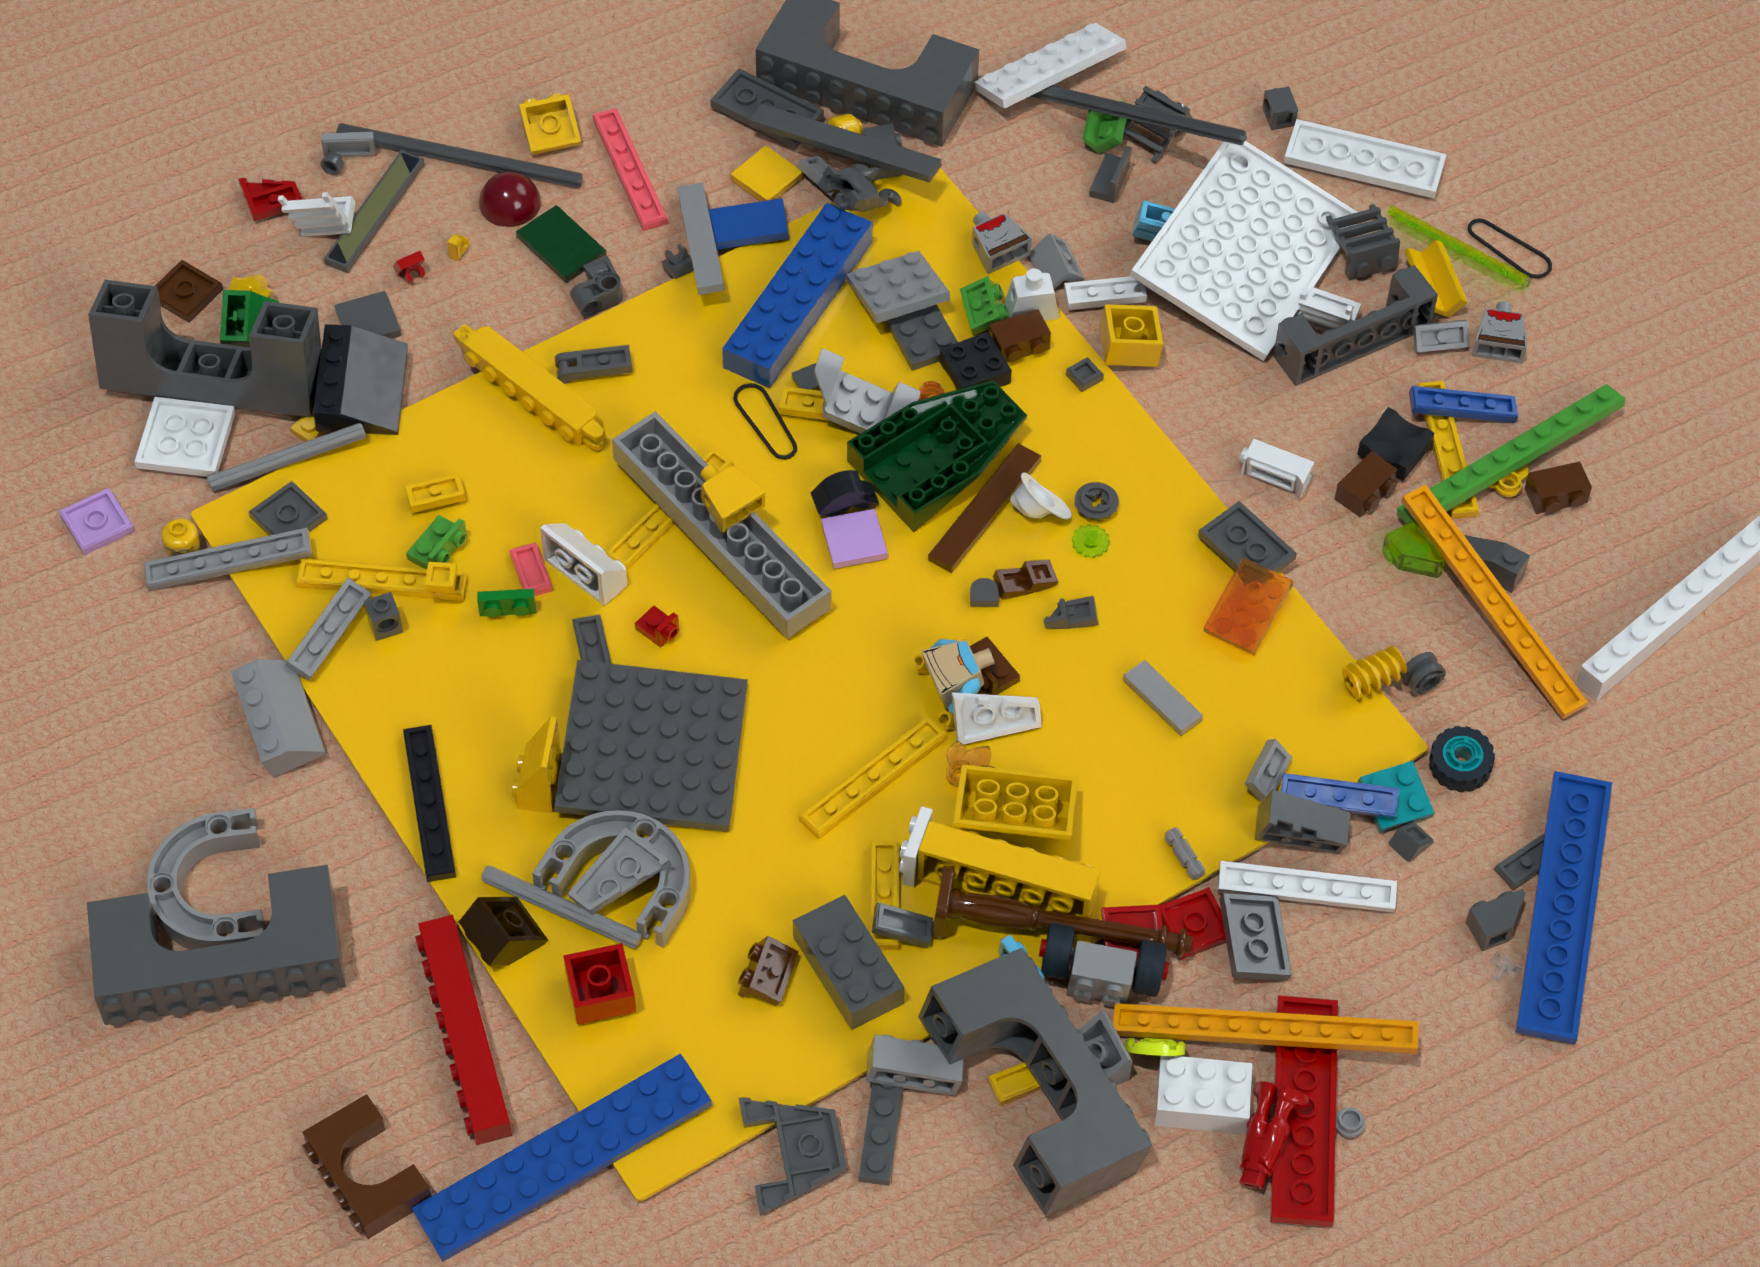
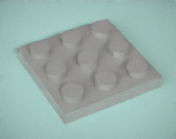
(898, 286)

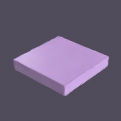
(96, 521)
(854, 538)

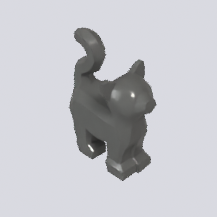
(856, 188)

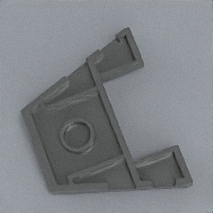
(808, 1148)

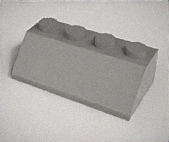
(278, 715)

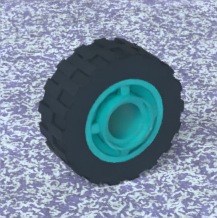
(1461, 774)

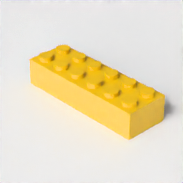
(1007, 870)

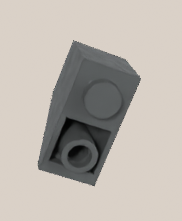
(1494, 920)

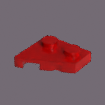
(263, 197)

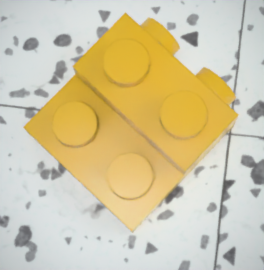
(549, 123)

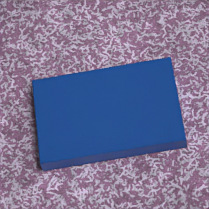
(749, 223)

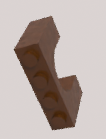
(371, 1206)

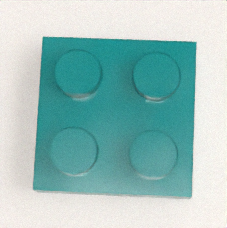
(1412, 798)

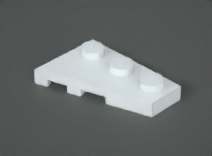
(991, 716)

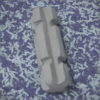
(1184, 853)

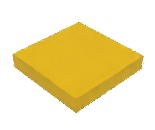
(766, 175)

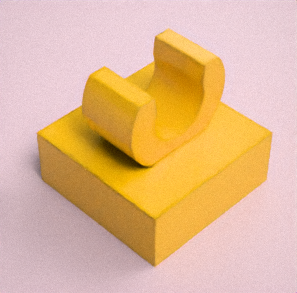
(441, 578)

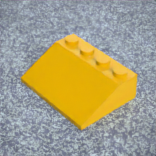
(1015, 802)

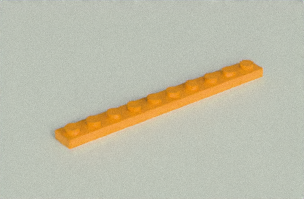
(1494, 602)
(1266, 1028)

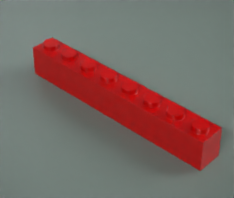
(464, 1030)

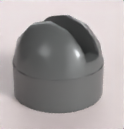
(332, 163)

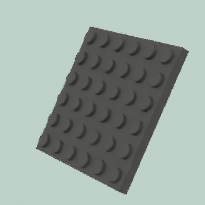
(652, 744)

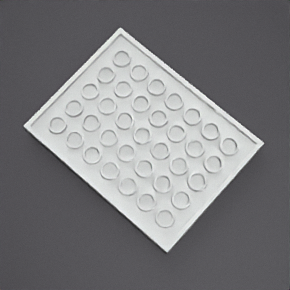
(1243, 246)

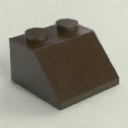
(501, 929)

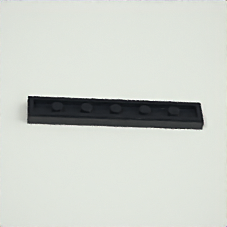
(429, 803)

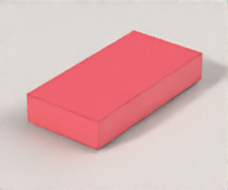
(531, 569)

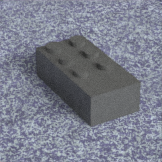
(848, 962)

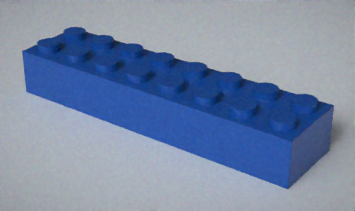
(797, 295)

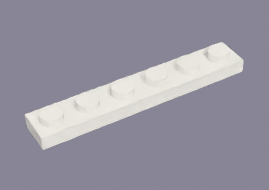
(1308, 886)

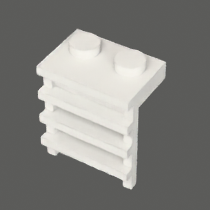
(320, 215)
(1326, 310)

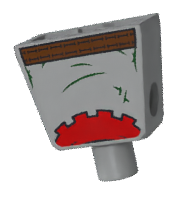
(999, 241)
(1501, 335)

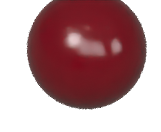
(509, 199)

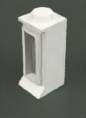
(1276, 467)

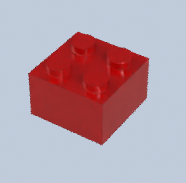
(599, 983)

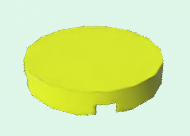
(1155, 1046)

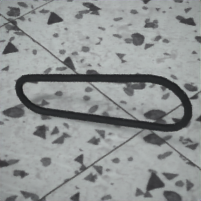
(1516, 240)
(756, 428)

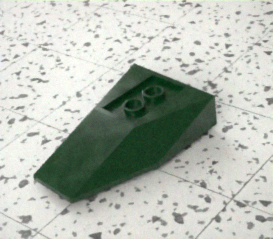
(934, 448)

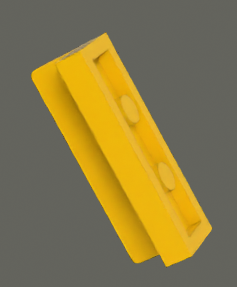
(1440, 274)

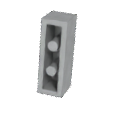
(912, 1066)

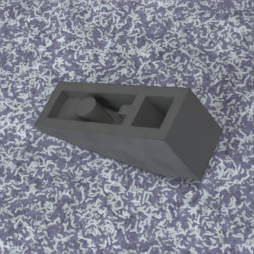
(1502, 559)

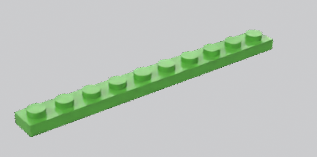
(1523, 449)

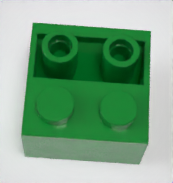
(239, 316)

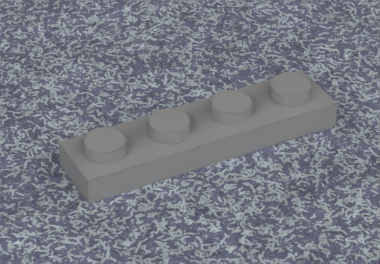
(328, 629)

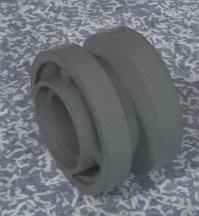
(1423, 673)

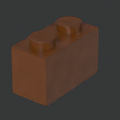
(1021, 335)
(1366, 484)
(1558, 488)

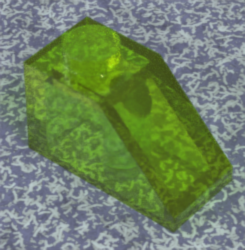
(1412, 551)

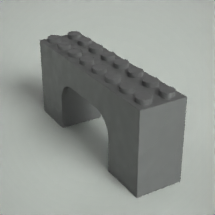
(917, 99)
(144, 357)
(290, 957)
(1015, 1010)

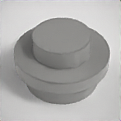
(1350, 1122)

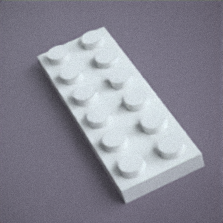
(1049, 65)
(1365, 158)

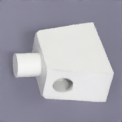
(1032, 293)

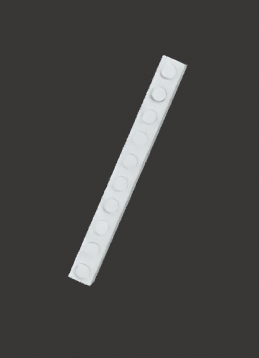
(1671, 613)

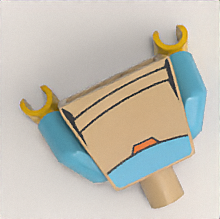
(953, 670)

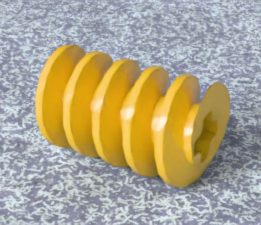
(1374, 668)

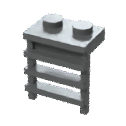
(1158, 101)
(1367, 252)

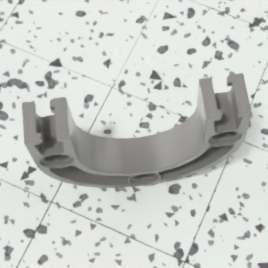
(593, 836)
(176, 858)

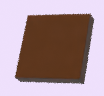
(187, 290)

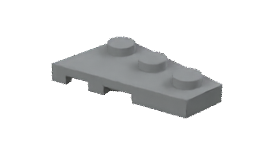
(618, 870)

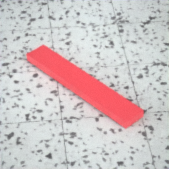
(629, 169)

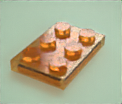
(1248, 606)

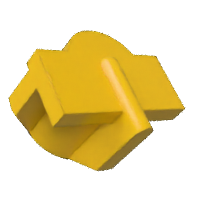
(254, 283)

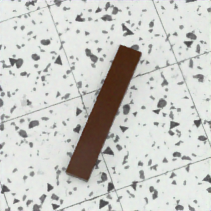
(983, 508)

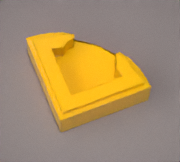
(457, 246)

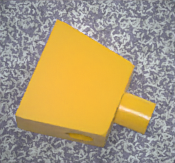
(730, 495)

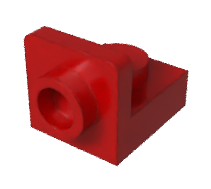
(658, 626)

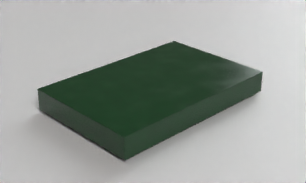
(560, 243)

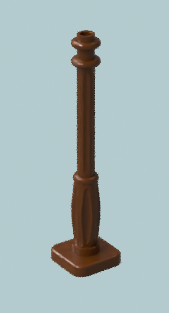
(1016, 914)

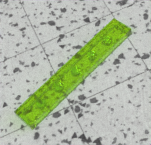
(1459, 246)

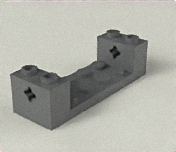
(1307, 355)

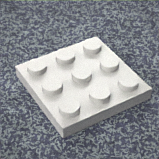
(185, 437)

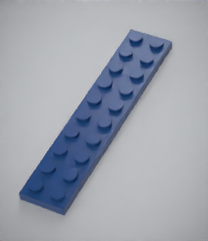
(1564, 908)
(561, 1157)

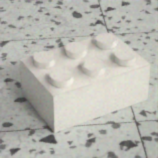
(1203, 1094)

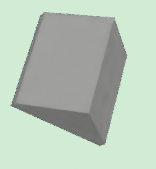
(1107, 1046)

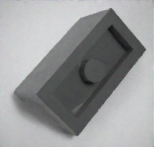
(1110, 176)

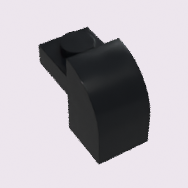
(841, 492)

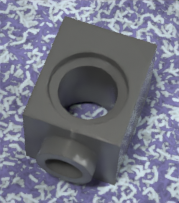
(1280, 108)
(383, 616)

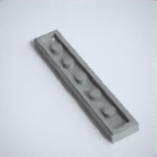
(700, 239)
(228, 559)

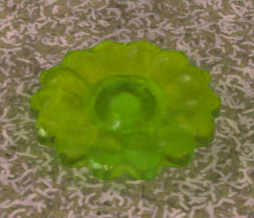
(1090, 541)

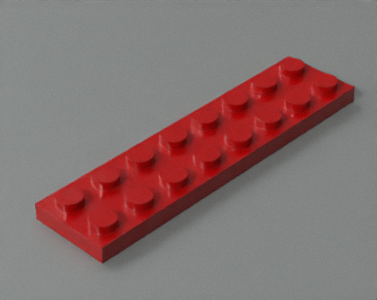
(1306, 1167)

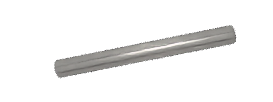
(286, 456)
(561, 906)

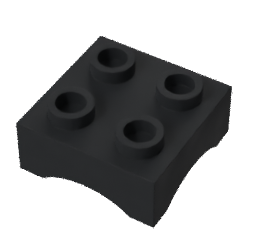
(975, 362)
(1397, 442)

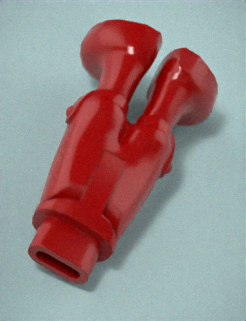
(1265, 1138)

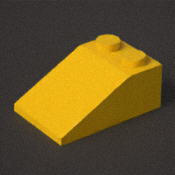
(539, 770)

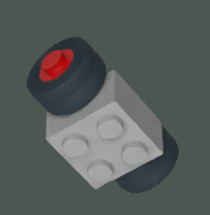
(1101, 970)

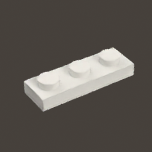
(1104, 291)

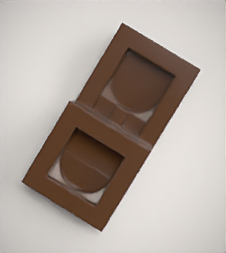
(1028, 579)

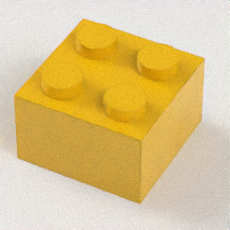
(1131, 335)

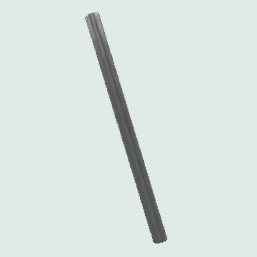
(1143, 114)
(469, 157)

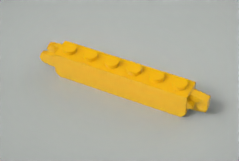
(531, 385)

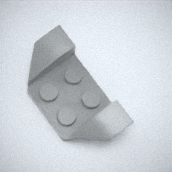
(854, 401)

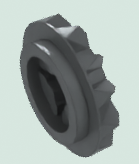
(1089, 493)

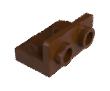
(999, 675)
(767, 970)

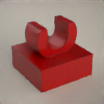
(408, 264)

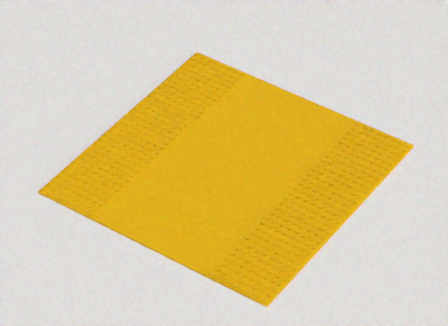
(812, 700)

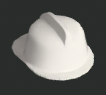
(1037, 501)

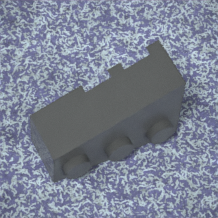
(1302, 823)

